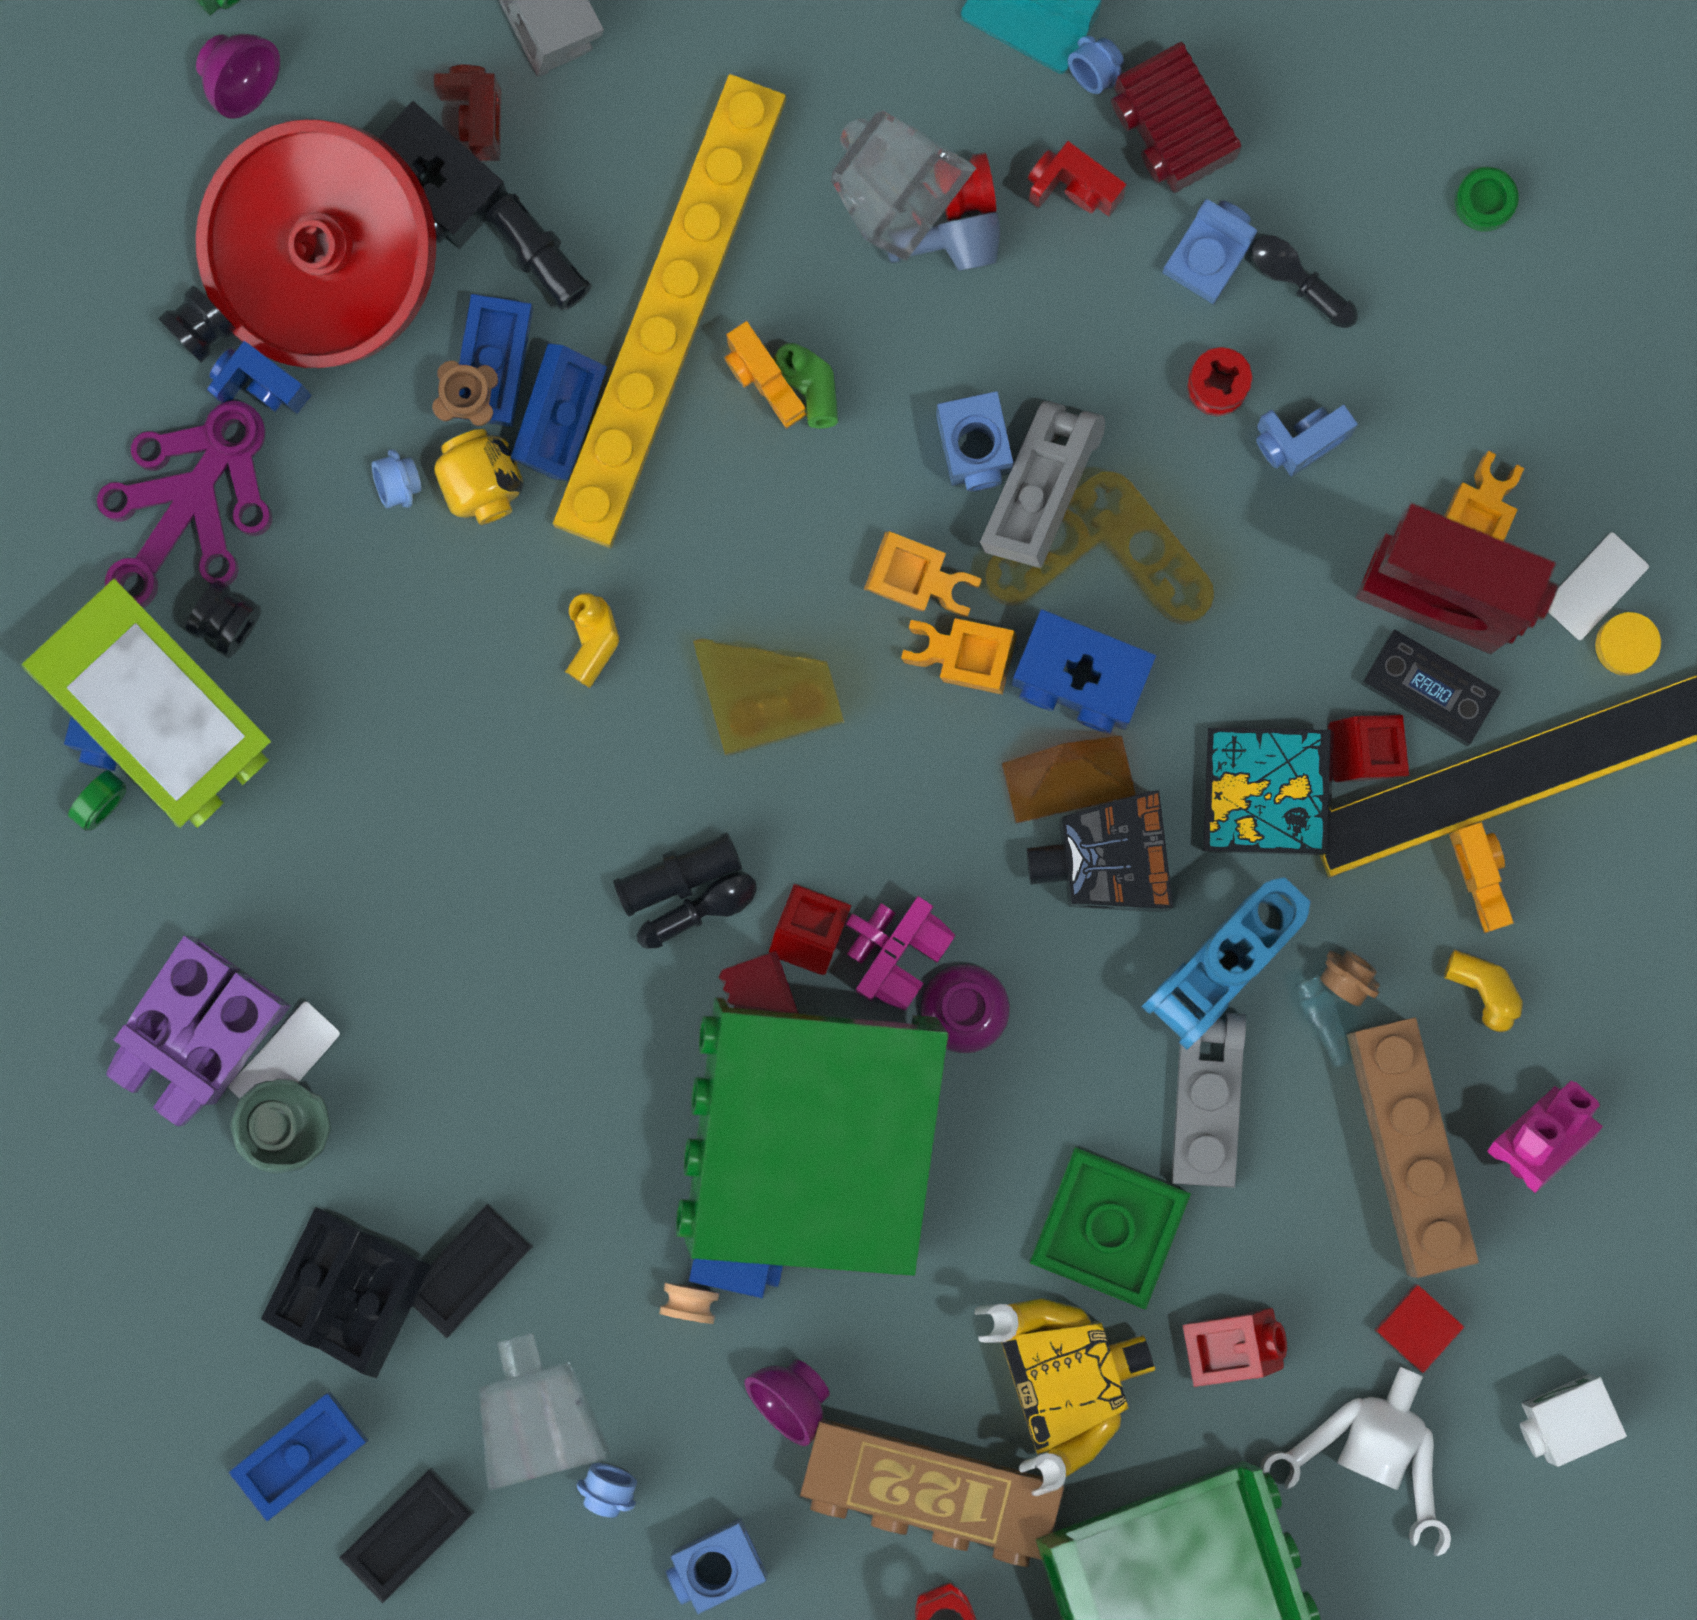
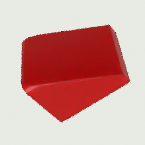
(1369, 748)
(809, 929)

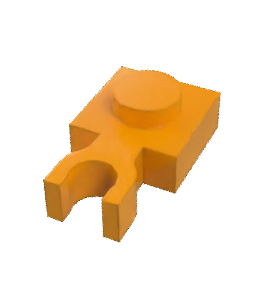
(754, 364)
(1483, 506)
(912, 573)
(971, 656)
(1479, 862)

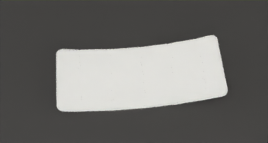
(289, 1051)

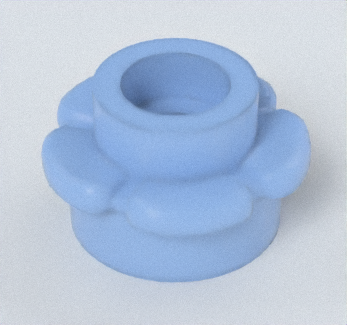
(396, 480)
(607, 1490)

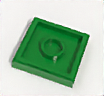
(1110, 1228)

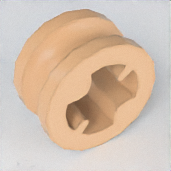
(689, 1303)

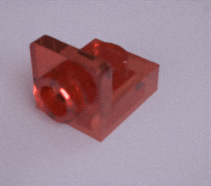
(481, 119)

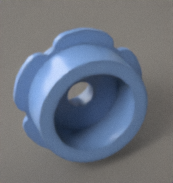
(1096, 64)

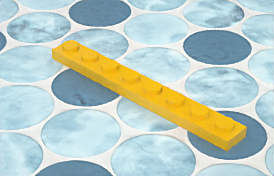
(669, 311)

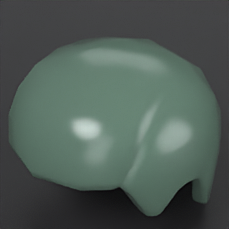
(280, 1126)

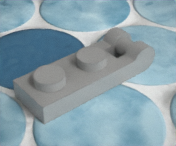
(1042, 484)
(1209, 1108)

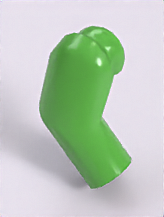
(813, 380)

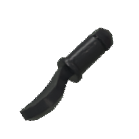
(1282, 263)
(721, 898)

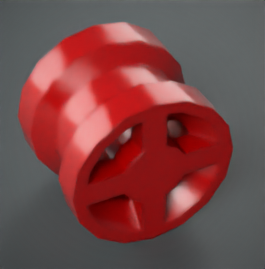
(976, 193)
(1213, 396)

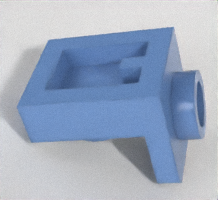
(1211, 249)
(1316, 436)

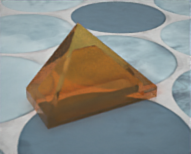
(1068, 778)

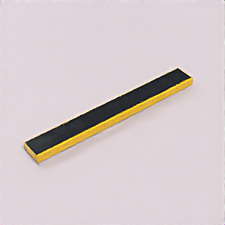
(1512, 776)

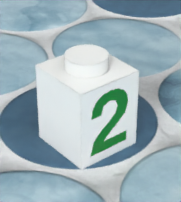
(1571, 1421)

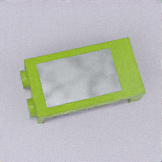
(148, 705)

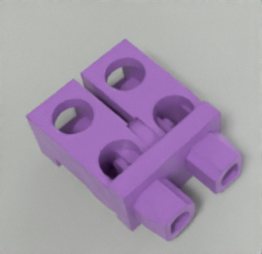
(191, 1051)

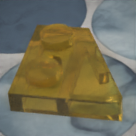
(765, 695)

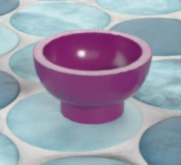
(237, 72)
(969, 1006)
(789, 1399)

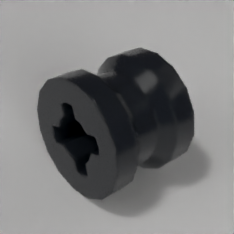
(197, 323)
(223, 618)

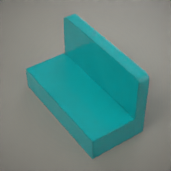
(1036, 28)

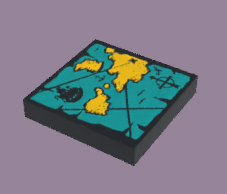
(1268, 791)

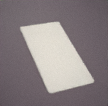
(1596, 585)

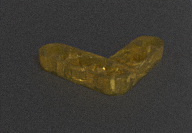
(1116, 534)

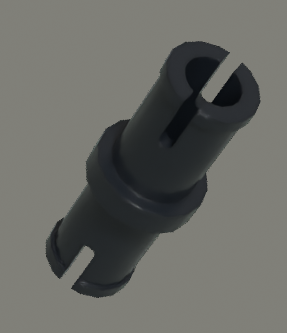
(538, 251)
(677, 874)

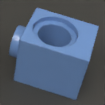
(979, 414)
(732, 1542)

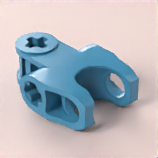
(1205, 983)

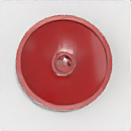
(316, 243)

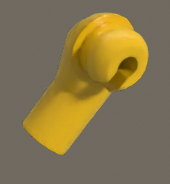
(597, 636)
(1493, 985)

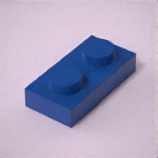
(498, 338)
(558, 412)
(298, 1456)

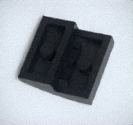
(346, 1292)

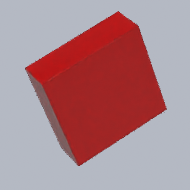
(1419, 1328)

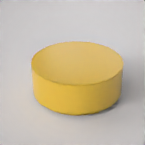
(1628, 644)

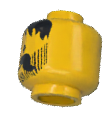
(478, 476)

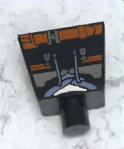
(1110, 857)

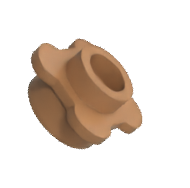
(456, 377)
(1350, 977)

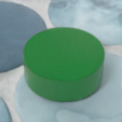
(1486, 199)
(97, 801)

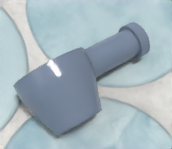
(968, 241)

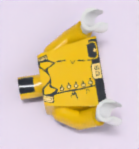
(1065, 1381)

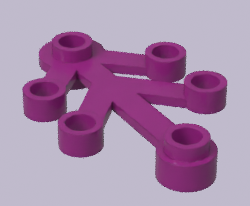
(191, 495)

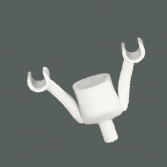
(1380, 1447)

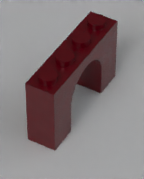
(1458, 581)

